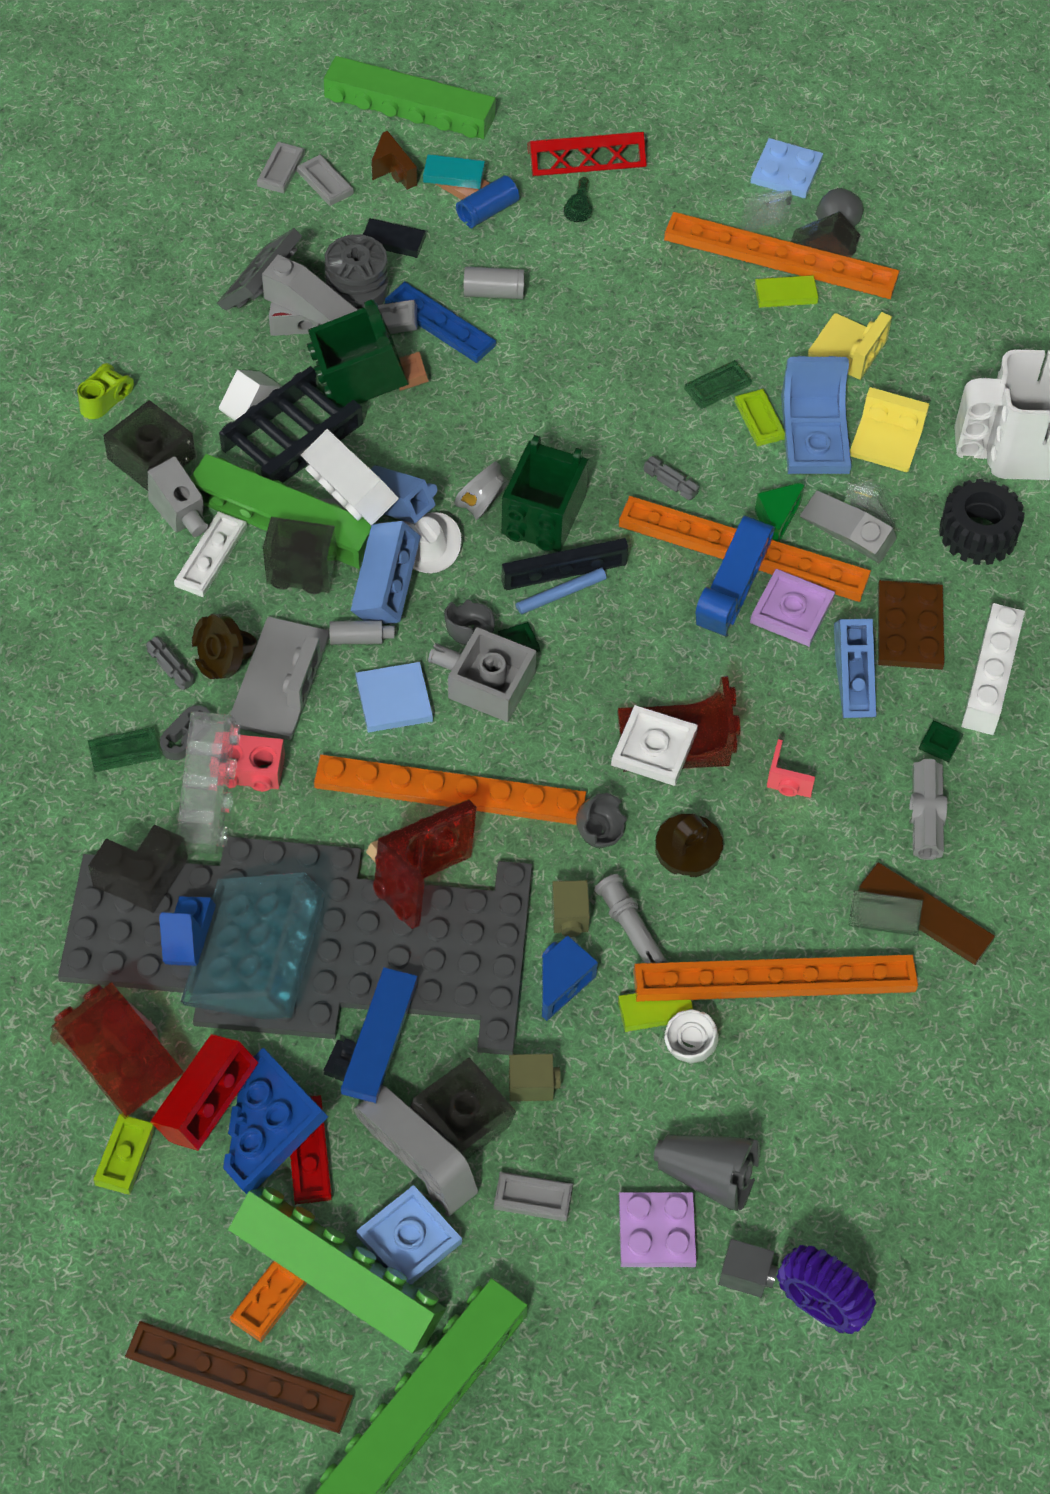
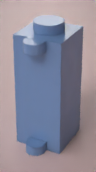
(413, 494)

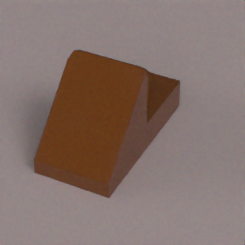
(392, 158)

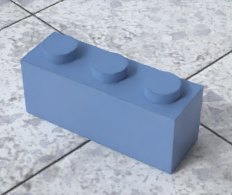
(385, 572)

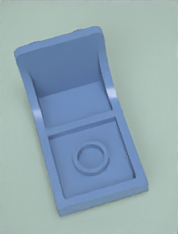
(816, 415)

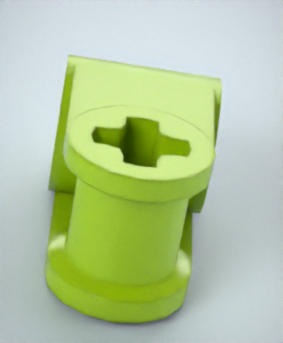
(103, 391)

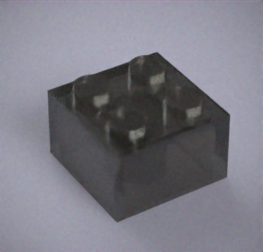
(146, 441)
(300, 555)
(464, 1108)

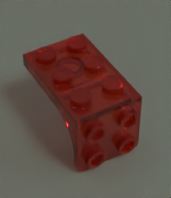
(715, 722)
(419, 852)
(116, 1048)

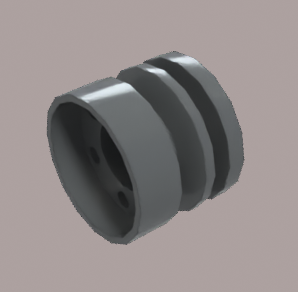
(357, 269)

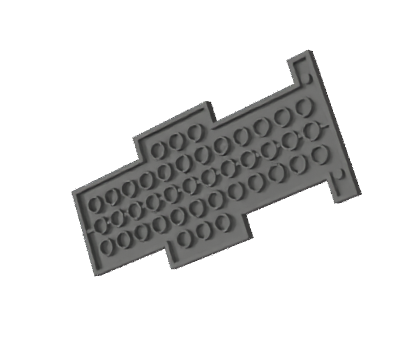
(461, 952)

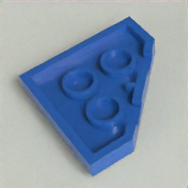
(268, 1123)

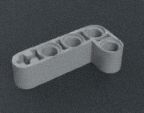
(420, 1149)

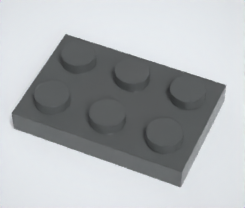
(250, 282)

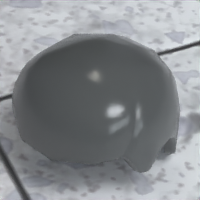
(842, 201)
(460, 617)
(599, 816)

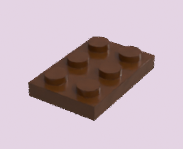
(910, 625)

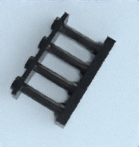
(289, 462)

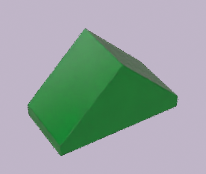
(779, 507)

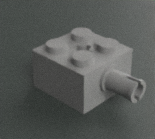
(488, 672)

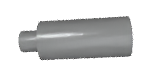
(359, 632)

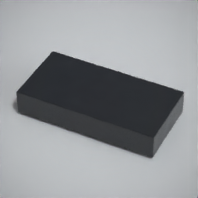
(396, 237)

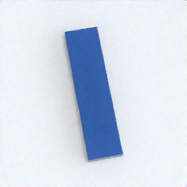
(445, 324)
(379, 1035)

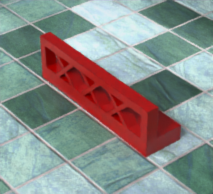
(583, 143)

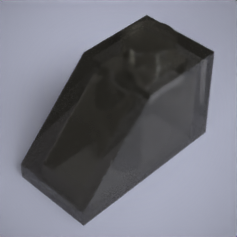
(829, 234)

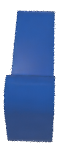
(724, 599)

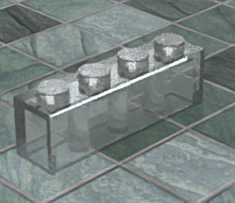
(207, 781)

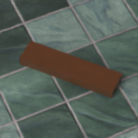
(937, 919)

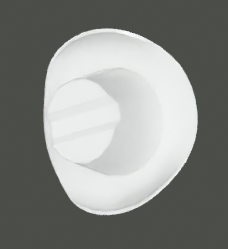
(438, 542)

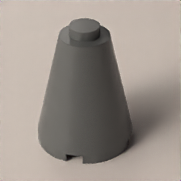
(711, 1165)

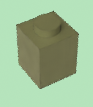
(570, 907)
(532, 1077)

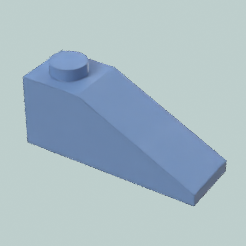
(855, 667)

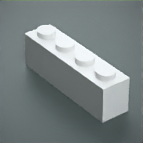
(348, 478)
(993, 669)

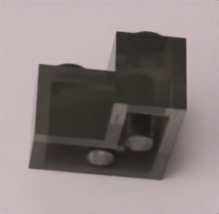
(140, 875)

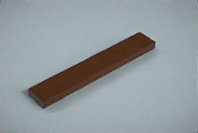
(240, 1377)

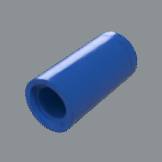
(487, 201)

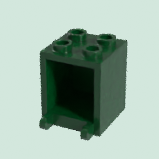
(356, 356)
(544, 495)

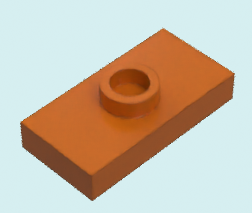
(267, 1301)

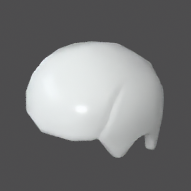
(695, 1029)

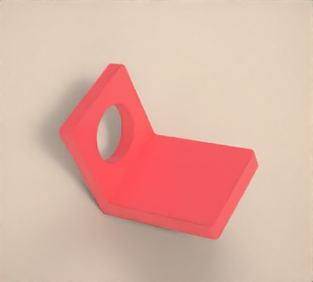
(786, 781)

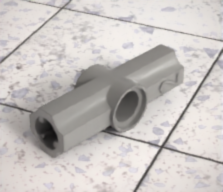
(928, 809)

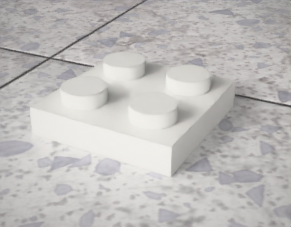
(654, 745)

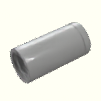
(493, 282)

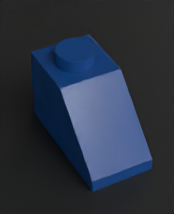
(564, 974)

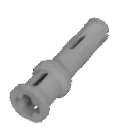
(624, 910)

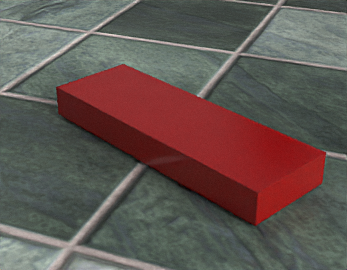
(311, 1168)

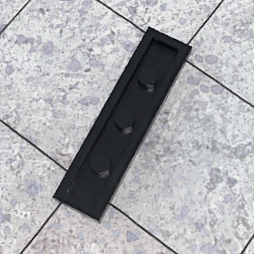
(564, 564)

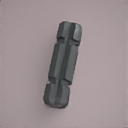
(671, 478)
(170, 663)

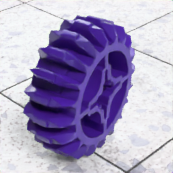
(826, 1289)

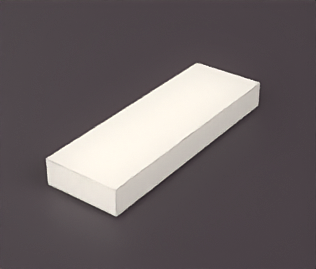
(210, 554)

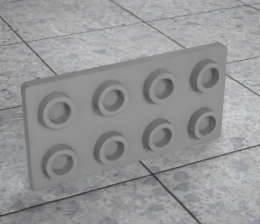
(279, 678)

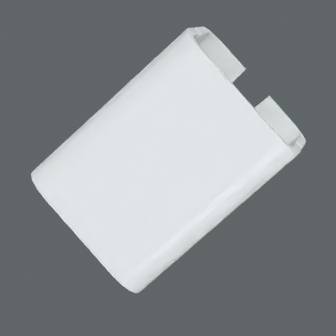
(1009, 418)

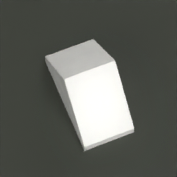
(246, 390)

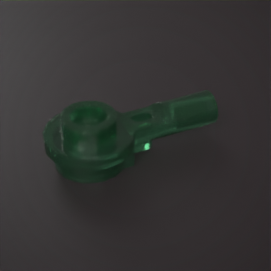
(578, 206)

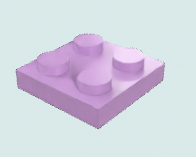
(792, 607)
(657, 1229)

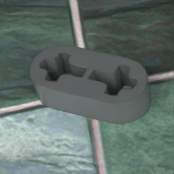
(177, 731)

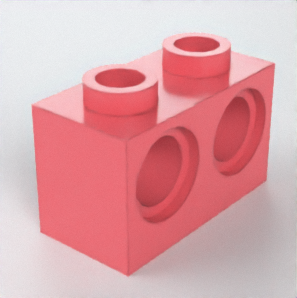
(251, 754)

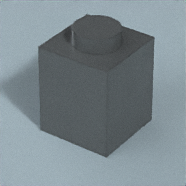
(748, 1268)

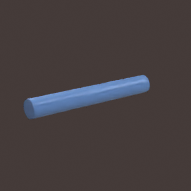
(561, 591)

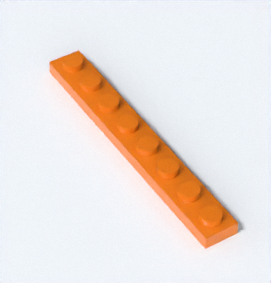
(781, 255)
(715, 539)
(448, 789)
(774, 978)

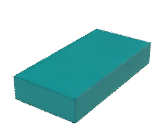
(453, 171)

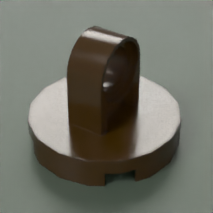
(221, 646)
(688, 845)

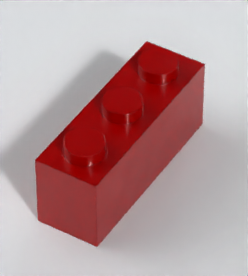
(204, 1092)

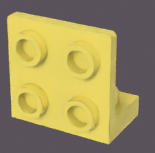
(852, 340)
(889, 429)

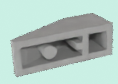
(302, 291)
(850, 525)

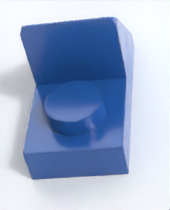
(185, 930)

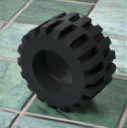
(979, 540)

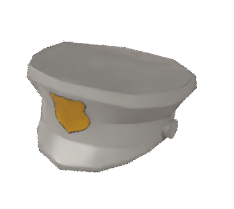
(482, 490)

